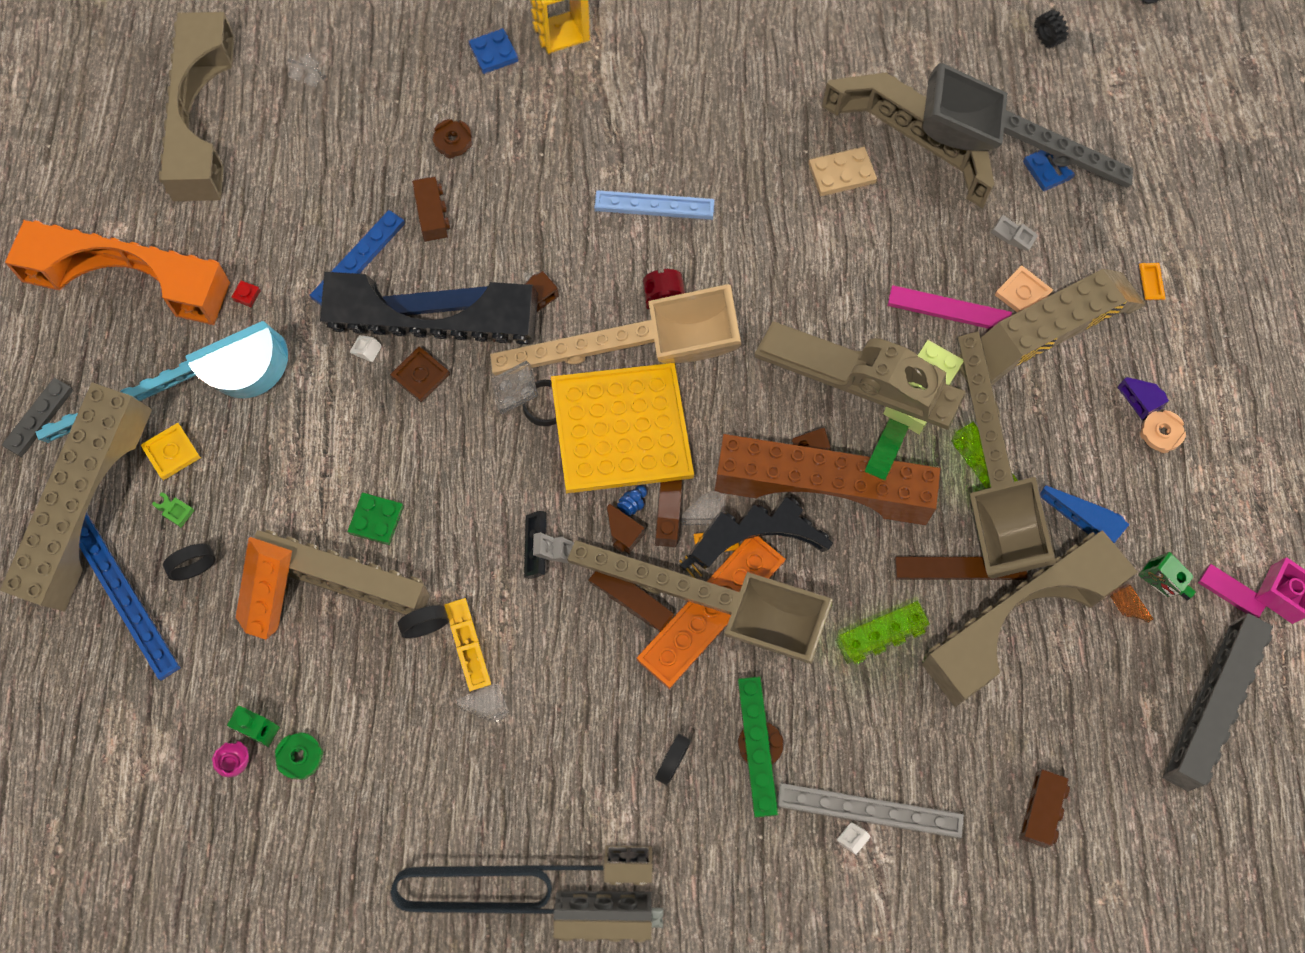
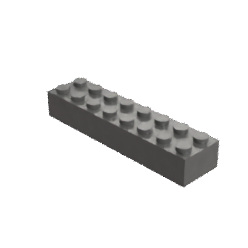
(1218, 703)

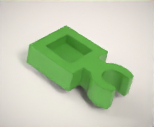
(174, 511)

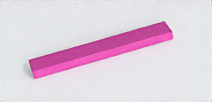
(946, 307)

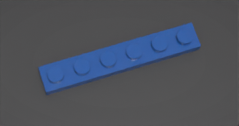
(365, 249)

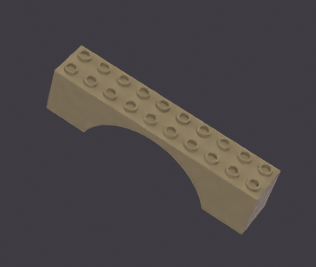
(201, 52)
(48, 555)
(1082, 574)

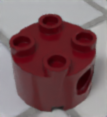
(662, 285)

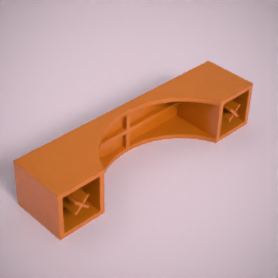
(56, 256)

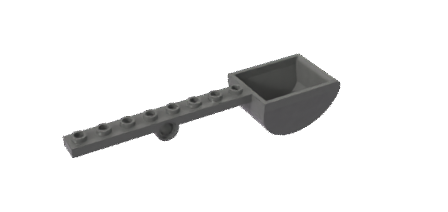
(975, 117)

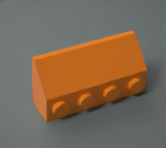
(262, 588)

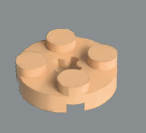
(1151, 433)

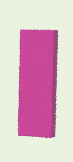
(1231, 591)

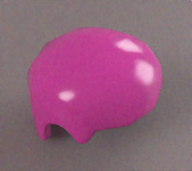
(230, 759)

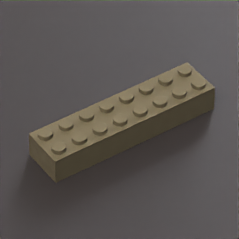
(350, 576)

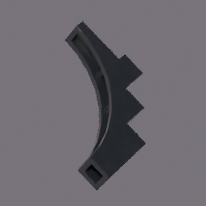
(756, 522)

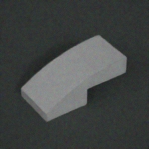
(1015, 235)
(552, 548)

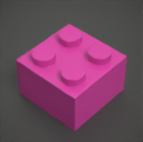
(1284, 590)

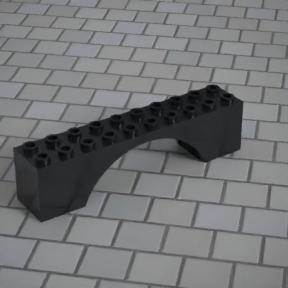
(501, 312)

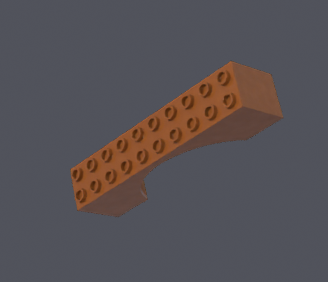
(766, 467)

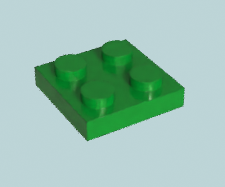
(375, 518)

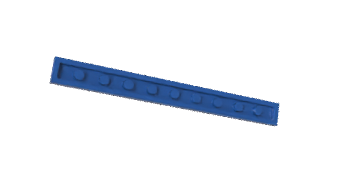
(126, 601)

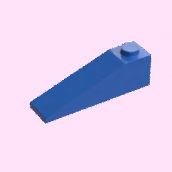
(1085, 514)

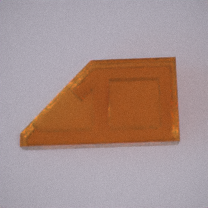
(1130, 604)

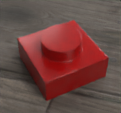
(246, 293)

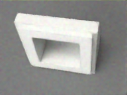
(366, 348)

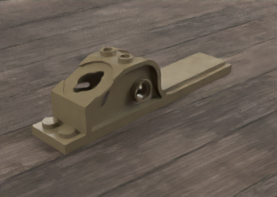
(875, 374)

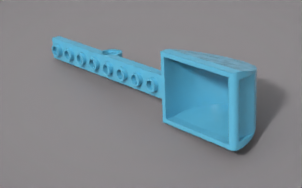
(237, 366)

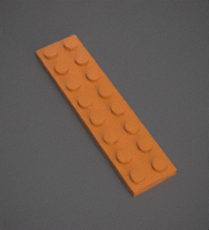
(698, 626)

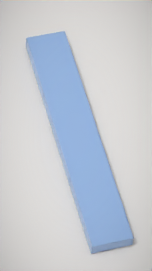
(654, 205)

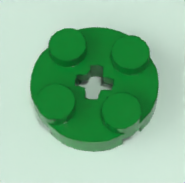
(296, 743)

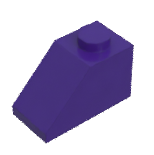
(1143, 396)

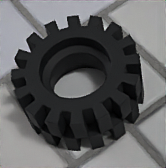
(1051, 28)

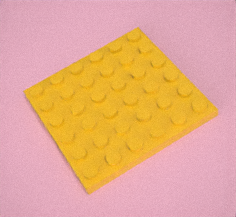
(621, 428)

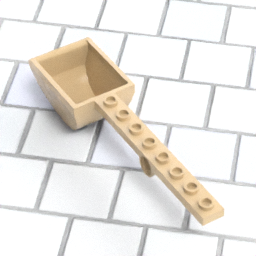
(682, 326)

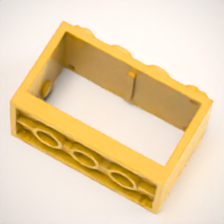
(563, 29)

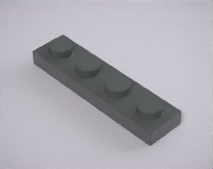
(38, 415)

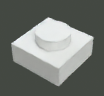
(853, 838)

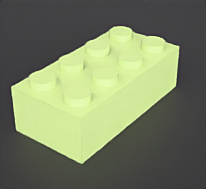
(936, 356)

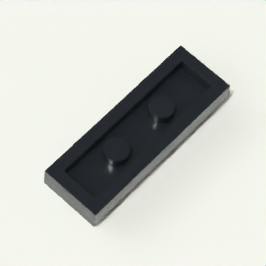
(533, 565)

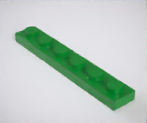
(757, 747)

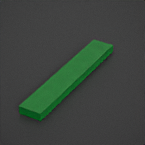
(886, 449)

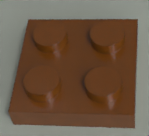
(420, 374)

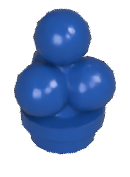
(631, 500)

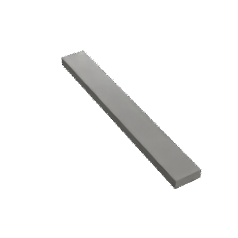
(870, 810)

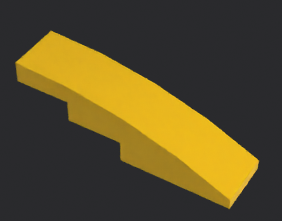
(467, 644)

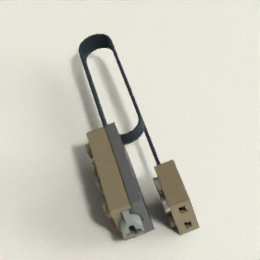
(576, 913)

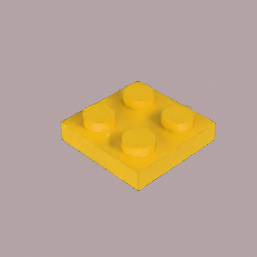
(170, 451)

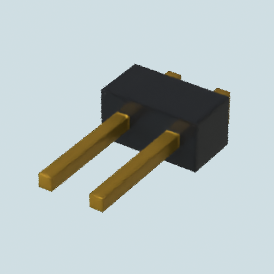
(688, 563)

